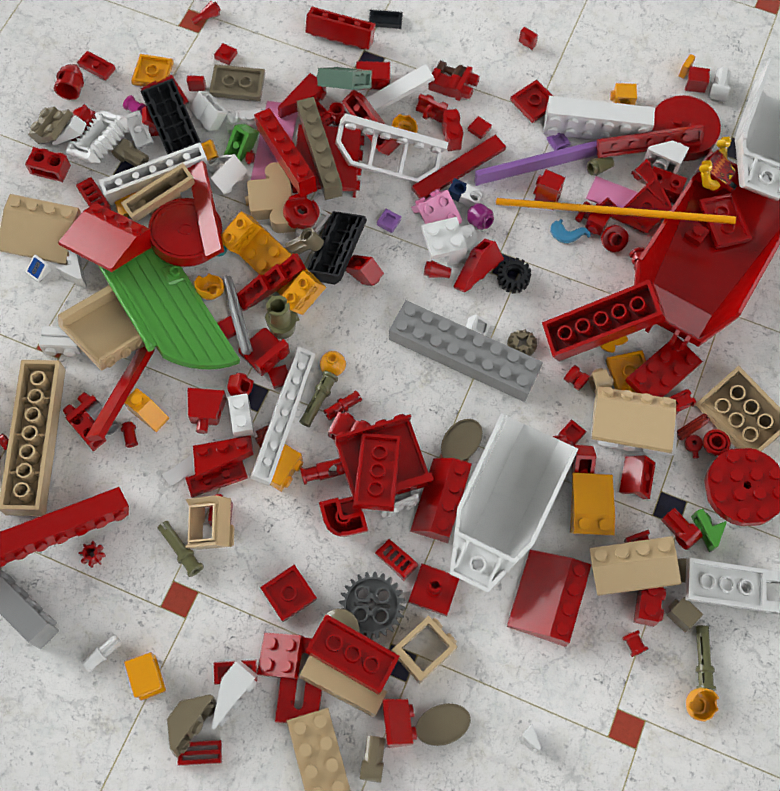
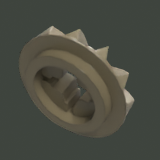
(531, 342)

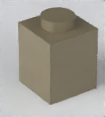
(684, 614)

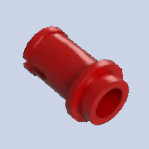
(128, 430)

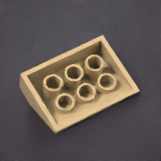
(35, 228)
(742, 411)
(634, 419)

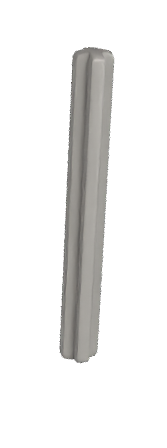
(237, 316)

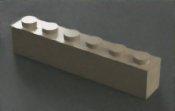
(319, 148)

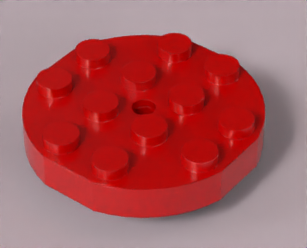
(744, 487)

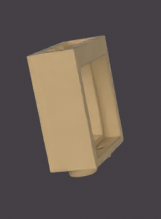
(409, 664)

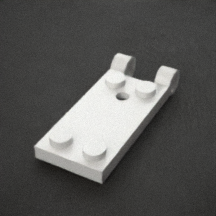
(722, 585)

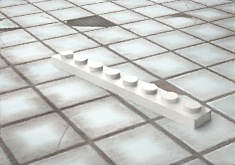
(282, 416)

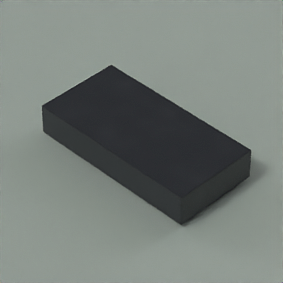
(386, 19)

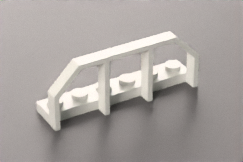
(386, 132)

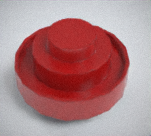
(614, 238)

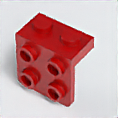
(266, 351)

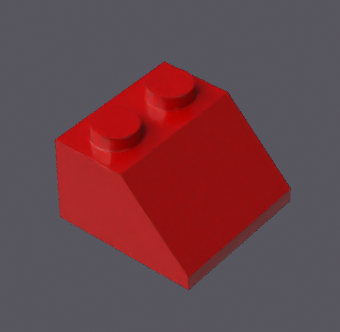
(398, 722)

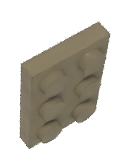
(237, 82)

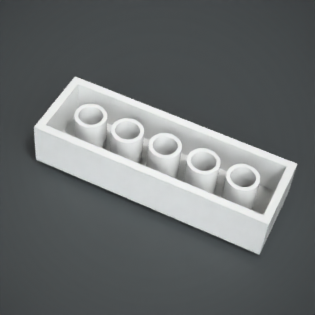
(595, 118)

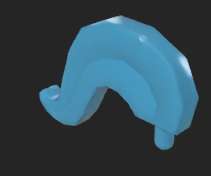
(564, 236)

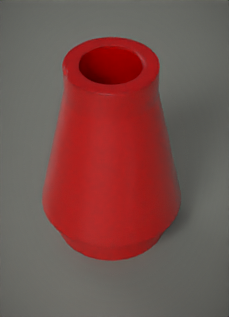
(436, 270)

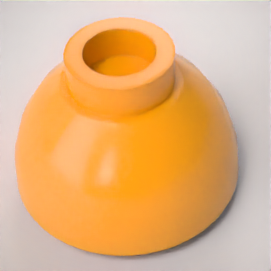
(333, 362)

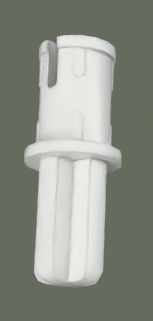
(101, 653)

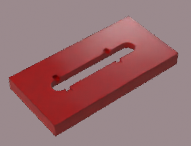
(287, 694)

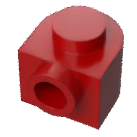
(239, 384)

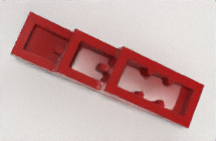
(270, 282)

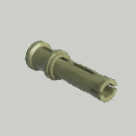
(322, 391)
(185, 555)
(704, 668)

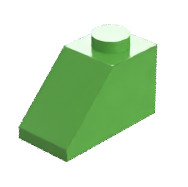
(241, 141)

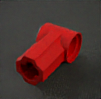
(685, 533)

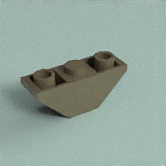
(188, 721)

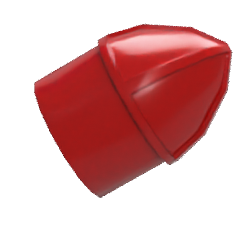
(69, 82)

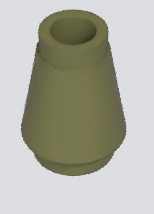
(599, 165)

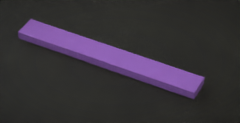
(535, 163)

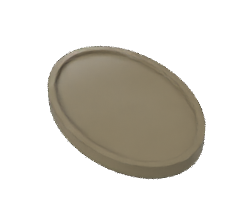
(462, 439)
(443, 724)

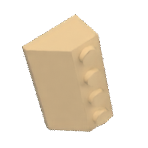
(635, 566)

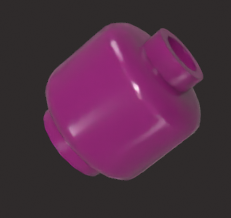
(480, 216)

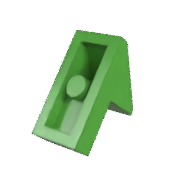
(711, 534)

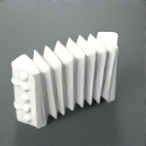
(98, 138)

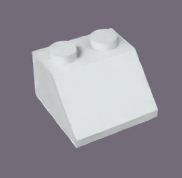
(667, 156)
(224, 173)

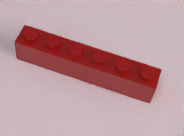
(285, 152)

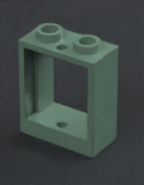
(344, 78)

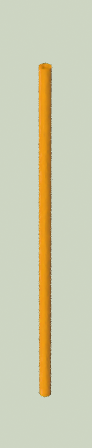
(617, 210)

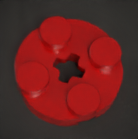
(298, 220)

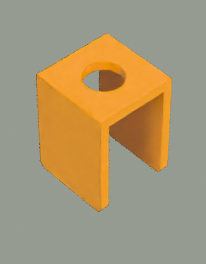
(145, 676)

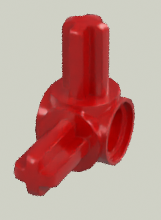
(334, 114)

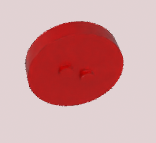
(685, 112)
(177, 233)

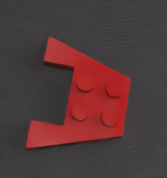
(649, 197)

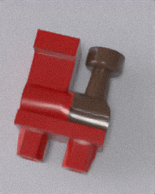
(457, 84)

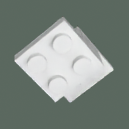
(449, 240)

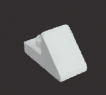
(73, 271)

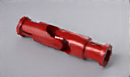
(321, 471)

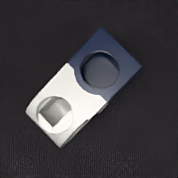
(464, 193)

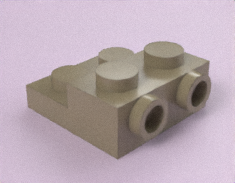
(49, 125)

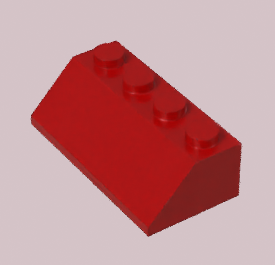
(440, 500)

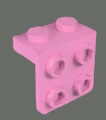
(437, 207)

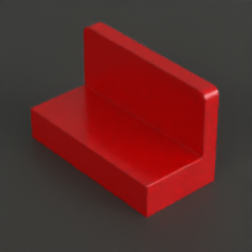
(637, 476)

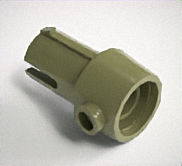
(280, 318)

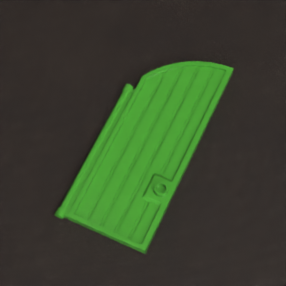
(170, 313)

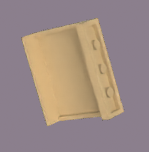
(101, 328)

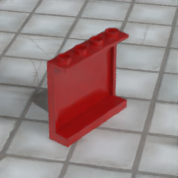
(352, 142)
(411, 467)

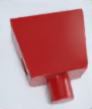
(205, 407)

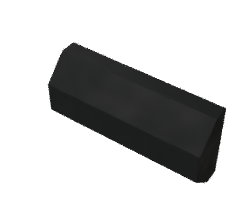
(170, 116)
(339, 244)

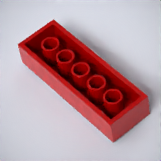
(604, 320)

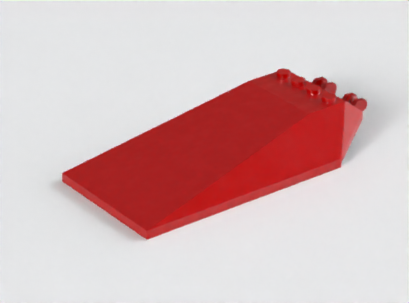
(703, 285)

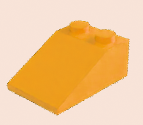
(592, 504)

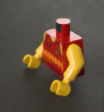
(716, 170)

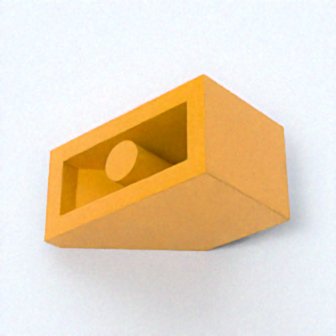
(146, 410)

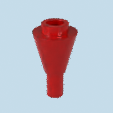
(209, 11)

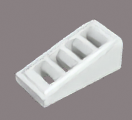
(72, 130)

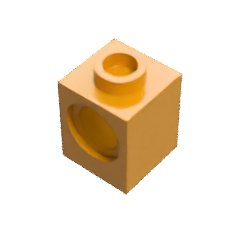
(624, 93)

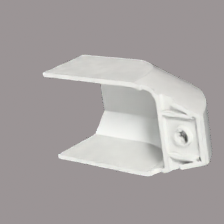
(759, 141)
(507, 501)

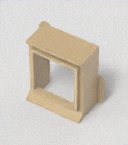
(221, 528)

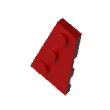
(214, 455)

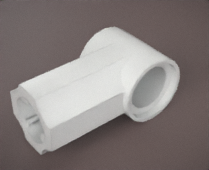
(720, 86)

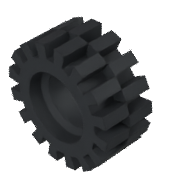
(511, 284)

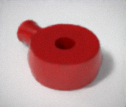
(694, 449)

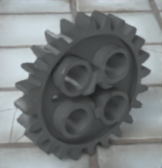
(374, 586)

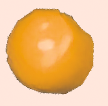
(405, 122)
(209, 286)
(702, 704)

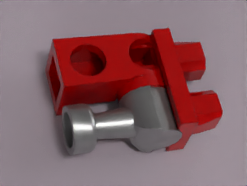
(84, 417)

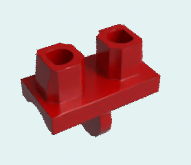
(430, 107)

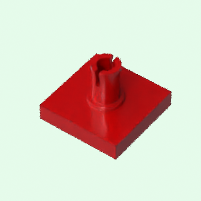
(433, 590)

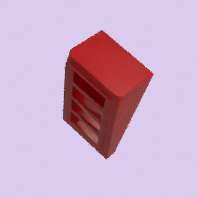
(89, 186)
(406, 558)

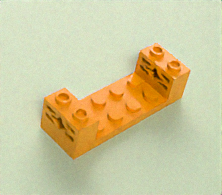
(262, 252)

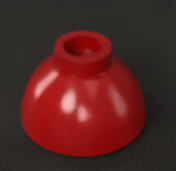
(716, 442)

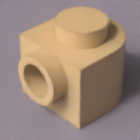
(600, 378)

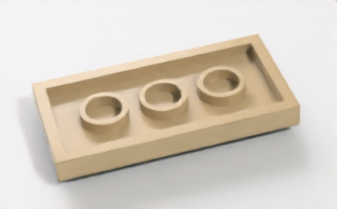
(318, 752)

